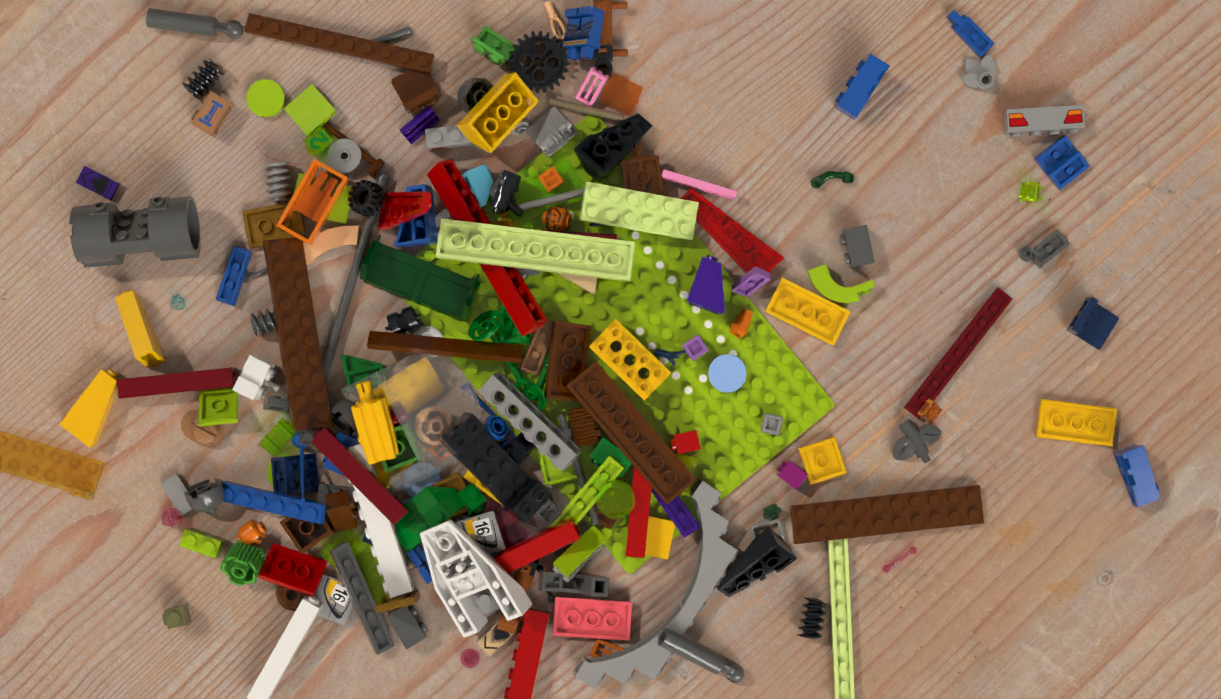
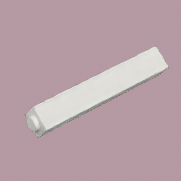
(286, 648)

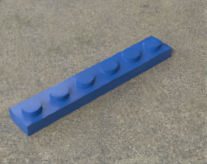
(274, 502)

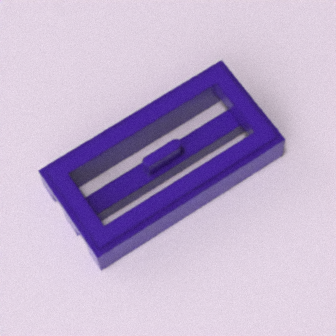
(418, 125)

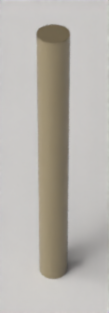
(586, 109)

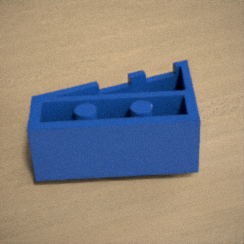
(861, 86)

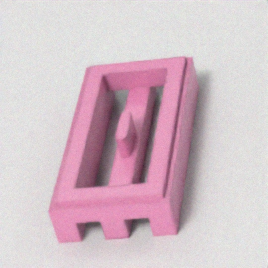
(599, 75)

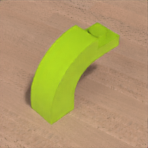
(827, 288)

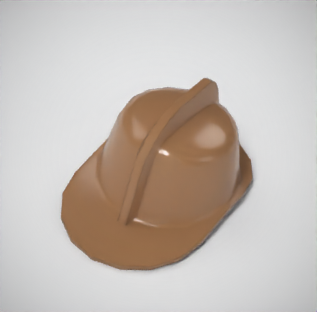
(205, 435)

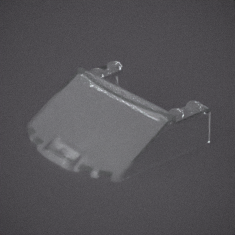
(427, 400)

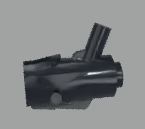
(503, 193)

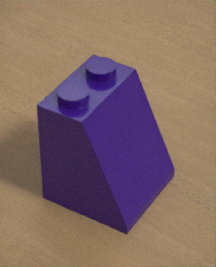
(708, 286)

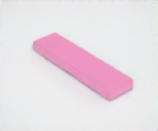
(699, 185)

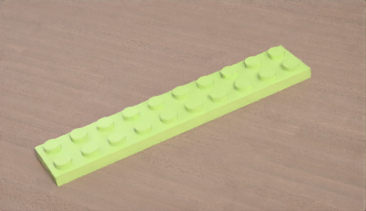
(535, 250)

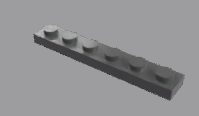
(361, 597)

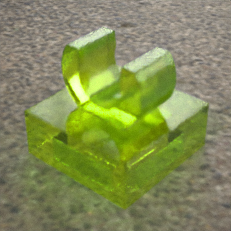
(1030, 192)

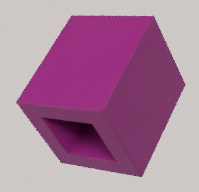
(791, 474)

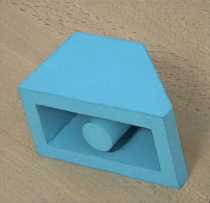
(480, 183)

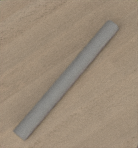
(552, 199)

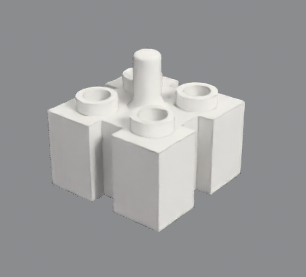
(255, 378)

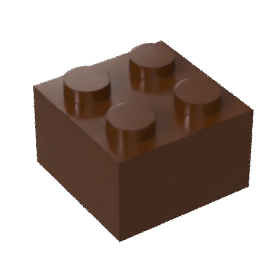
(306, 533)

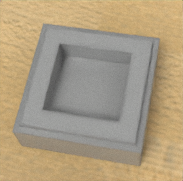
(771, 424)

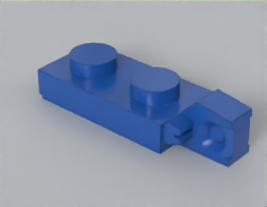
(970, 33)

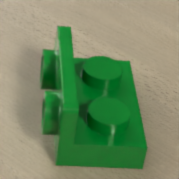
(508, 331)

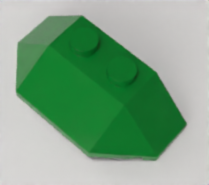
(426, 510)

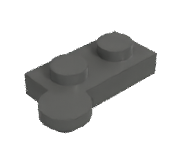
(1045, 250)

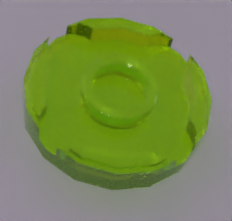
(615, 499)

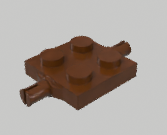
(642, 173)

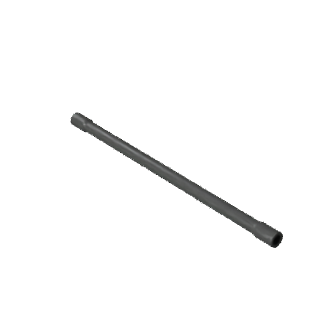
(382, 180)

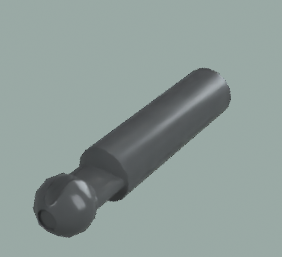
(192, 23)
(699, 655)

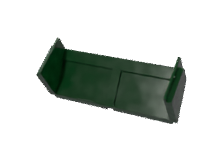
(419, 281)

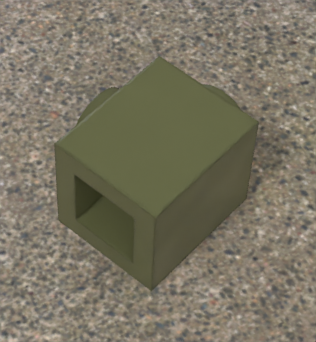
(177, 616)

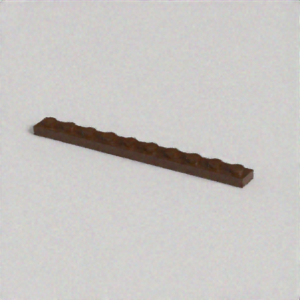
(339, 43)

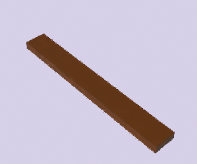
(445, 346)

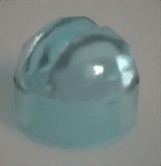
(177, 302)

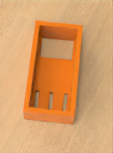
(312, 201)

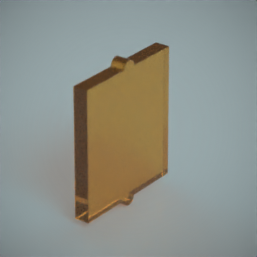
(621, 95)

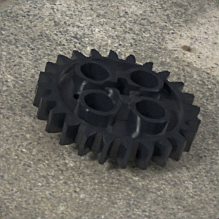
(527, 49)

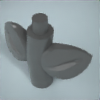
(915, 441)

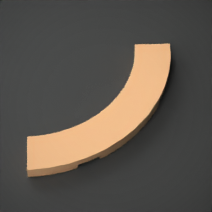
(329, 240)

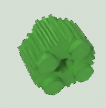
(243, 563)

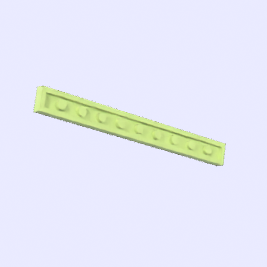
(841, 619)

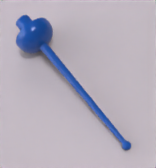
(295, 439)

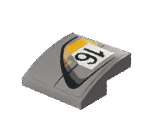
(484, 531)
(335, 600)

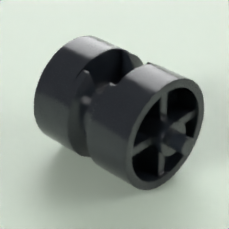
(403, 321)

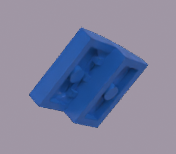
(1061, 162)

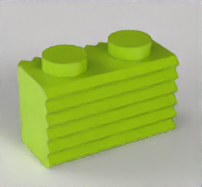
(202, 542)

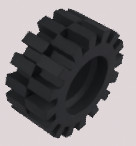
(373, 202)

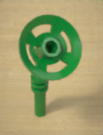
(490, 331)
(534, 390)

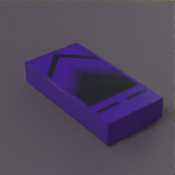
(97, 183)

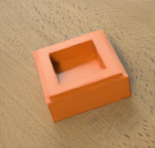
(550, 179)

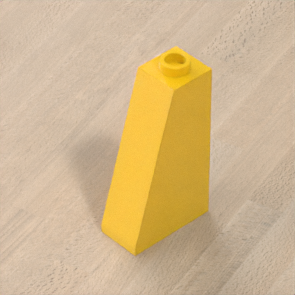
(139, 329)
(91, 410)

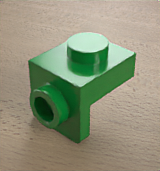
(472, 499)

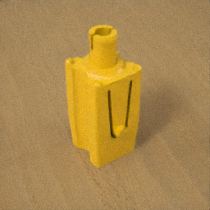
(374, 425)

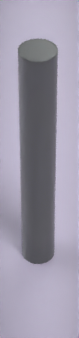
(394, 35)

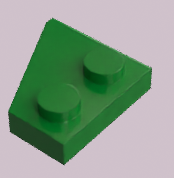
(358, 368)

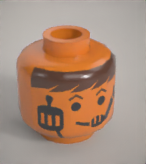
(556, 219)
(252, 533)

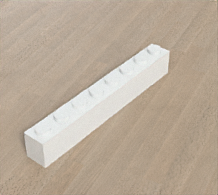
(384, 540)

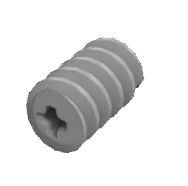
(277, 181)

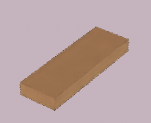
(537, 349)

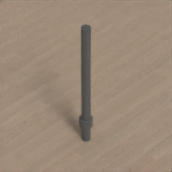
(577, 466)

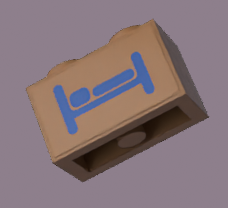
(212, 114)

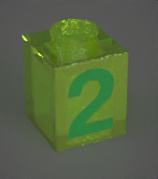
(318, 142)

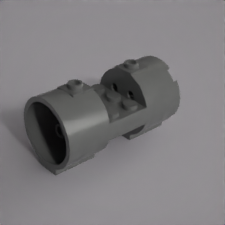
(105, 234)

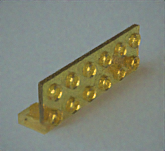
(49, 465)

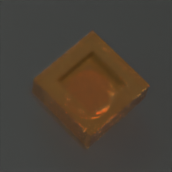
(929, 411)

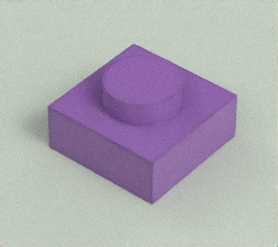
(695, 348)

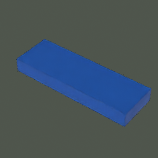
(234, 275)

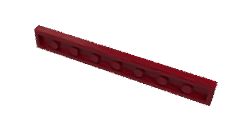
(959, 351)

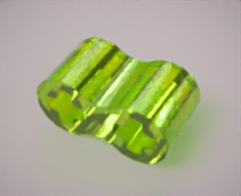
(277, 437)

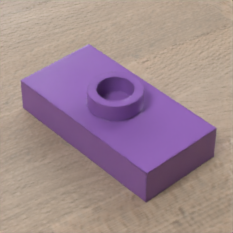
(751, 281)

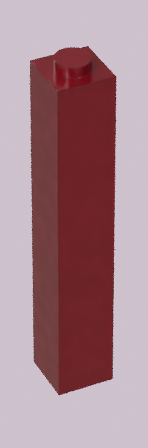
(177, 382)
(359, 474)

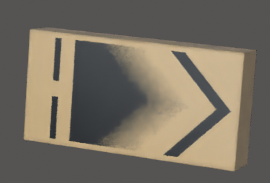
(493, 639)

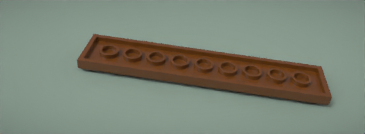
(297, 334)
(886, 514)

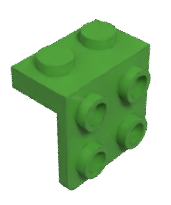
(492, 45)

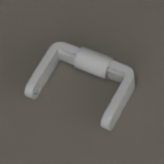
(765, 523)

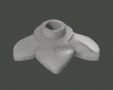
(977, 70)

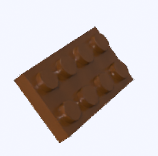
(566, 358)

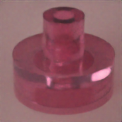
(170, 517)

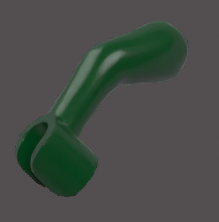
(818, 181)

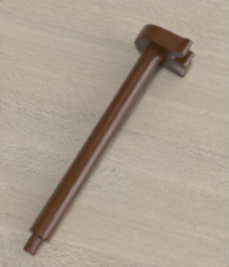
(376, 164)

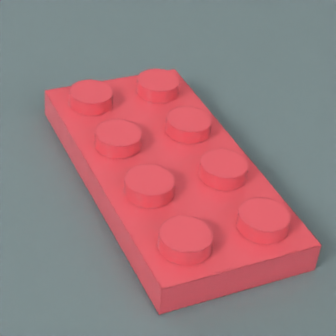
(592, 618)

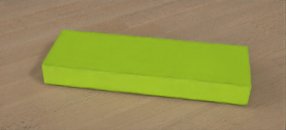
(579, 551)

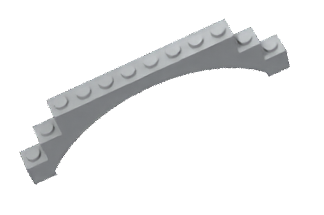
(711, 565)

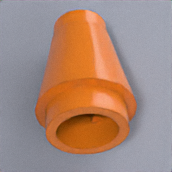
(740, 325)

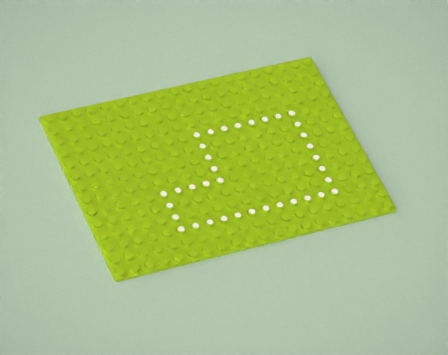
(658, 317)

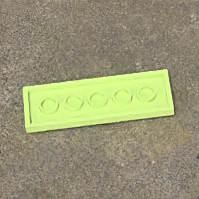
(638, 211)

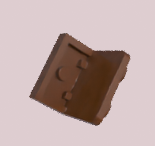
(416, 90)

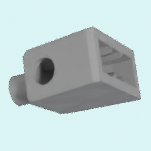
(486, 602)

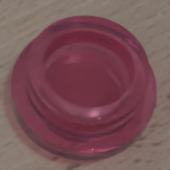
(469, 658)

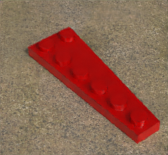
(402, 207)
(734, 239)

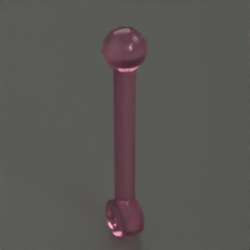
(886, 568)

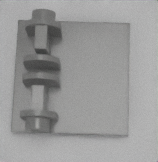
(551, 131)

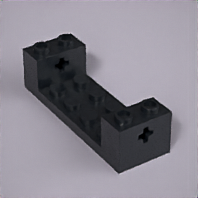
(494, 467)

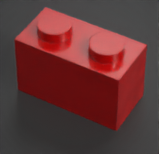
(685, 442)

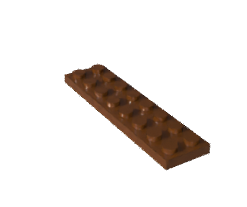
(631, 432)

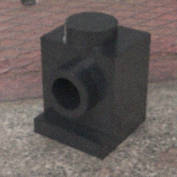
(520, 448)

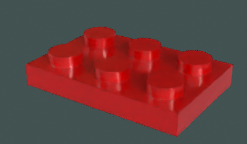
(293, 569)

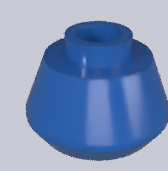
(496, 427)

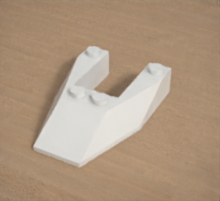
(464, 568)

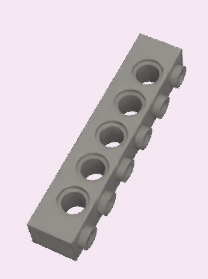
(540, 422)

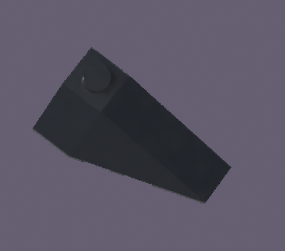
(606, 149)
(760, 558)

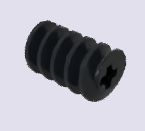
(203, 78)
(813, 618)

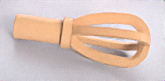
(553, 16)

